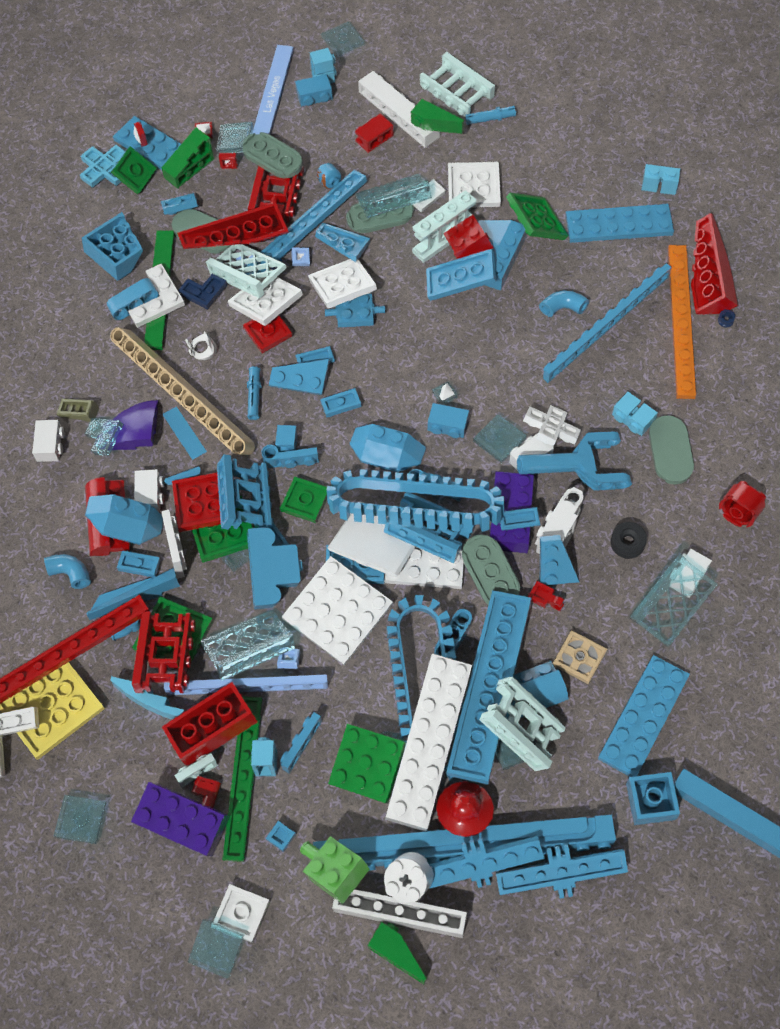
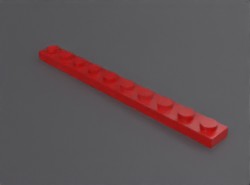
(71, 647)

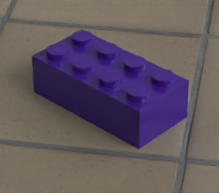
(517, 495)
(180, 819)

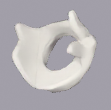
(209, 353)

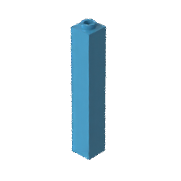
(728, 811)

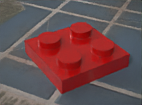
(267, 336)

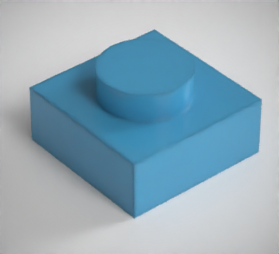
(280, 836)

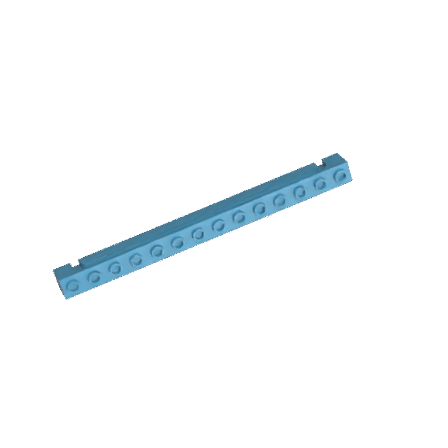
(443, 845)

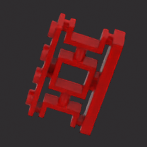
(262, 186)
(147, 653)

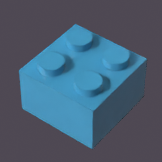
(652, 798)

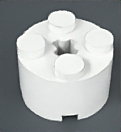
(419, 877)

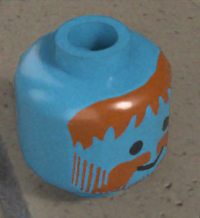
(328, 175)

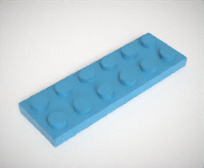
(619, 223)
(643, 717)

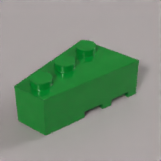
(188, 158)

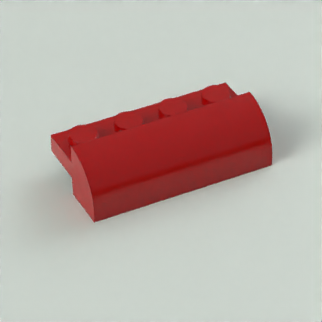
(99, 544)

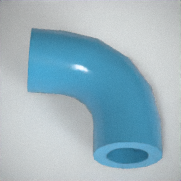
(563, 299)
(68, 565)

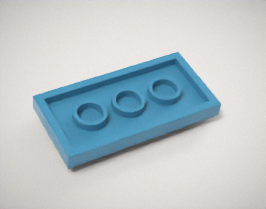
(159, 145)
(461, 275)

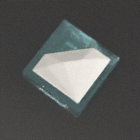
(444, 393)

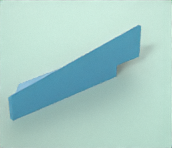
(147, 589)

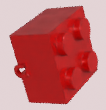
(467, 238)

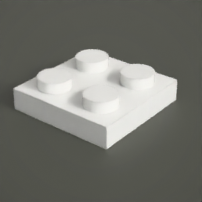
(242, 912)

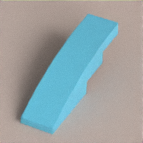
(151, 702)

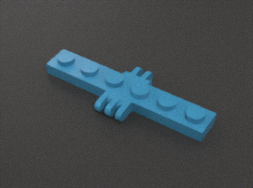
(481, 862)
(561, 871)

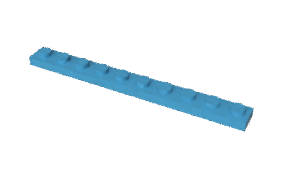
(312, 217)
(600, 327)

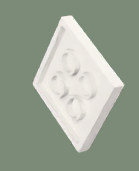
(478, 179)
(342, 282)
(276, 299)

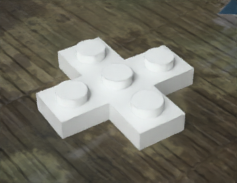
(551, 425)

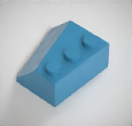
(113, 246)

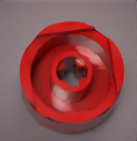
(742, 504)

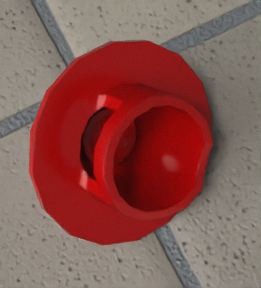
(465, 809)

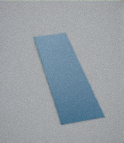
(184, 433)

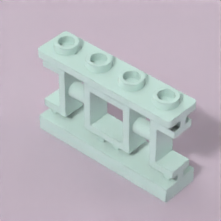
(431, 229)
(513, 734)

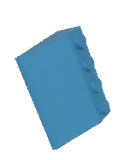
(507, 240)

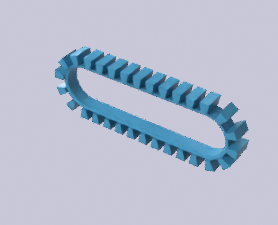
(493, 498)
(398, 655)

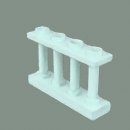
(460, 72)

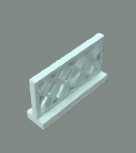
(238, 277)

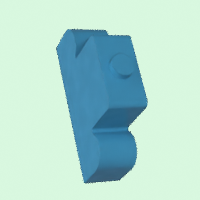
(271, 567)

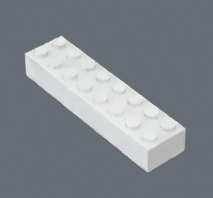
(428, 743)

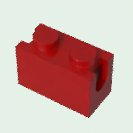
(374, 133)

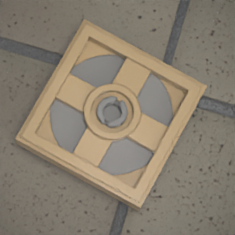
(579, 657)

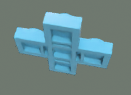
(100, 165)

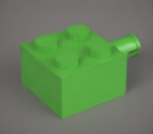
(334, 868)

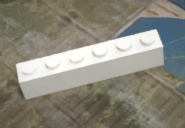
(394, 106)
(411, 915)

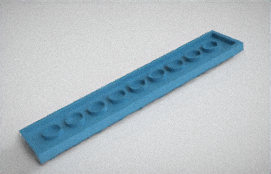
(495, 660)

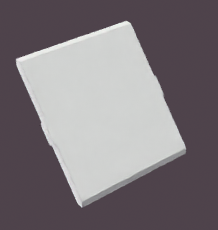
(371, 546)

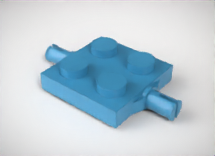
(356, 312)

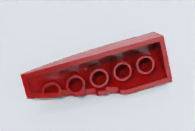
(237, 229)
(713, 280)

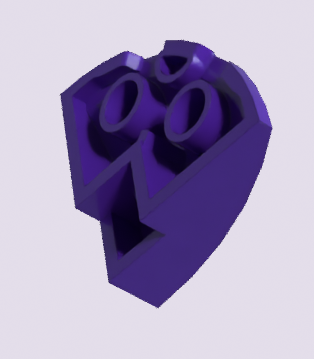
(138, 426)

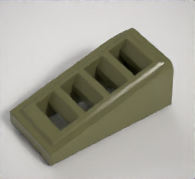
(89, 411)

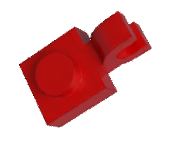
(543, 595)

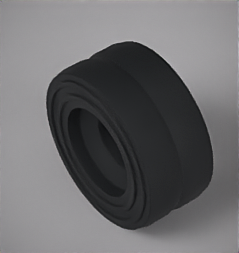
(625, 550)

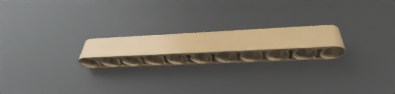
(138, 350)

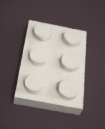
(174, 543)

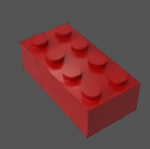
(209, 724)

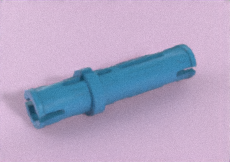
(495, 114)
(253, 393)

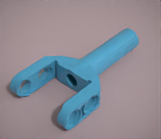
(579, 461)

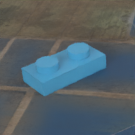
(180, 203)
(340, 402)
(138, 564)

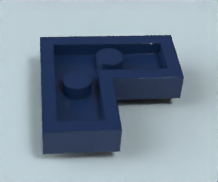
(203, 294)

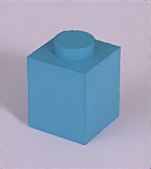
(286, 438)

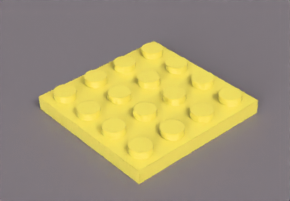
(62, 706)

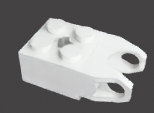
(562, 519)

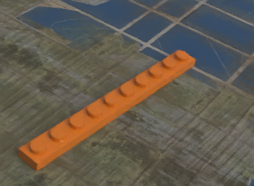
(681, 323)

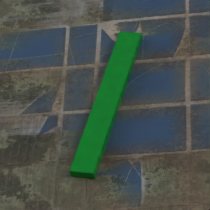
(162, 255)
(241, 788)

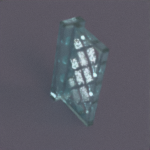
(410, 191)
(659, 589)
(255, 653)

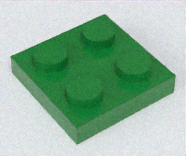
(133, 170)
(304, 499)

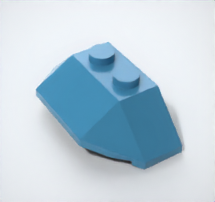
(386, 448)
(124, 518)

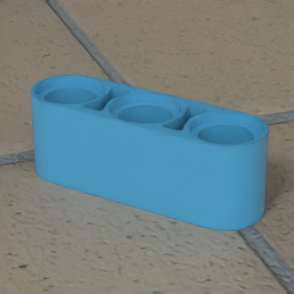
(132, 297)
(458, 629)

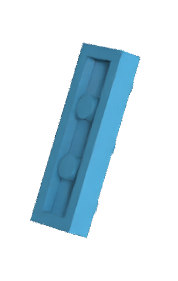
(300, 742)

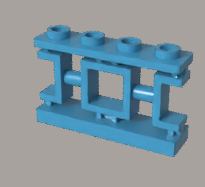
(230, 498)
(427, 538)

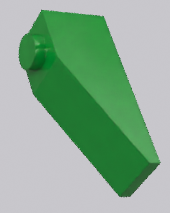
(433, 118)
(392, 948)

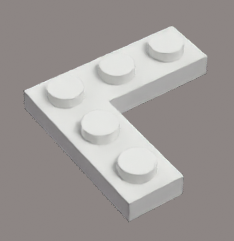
(168, 299)
(16, 722)

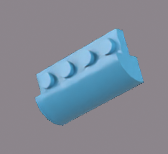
(544, 684)

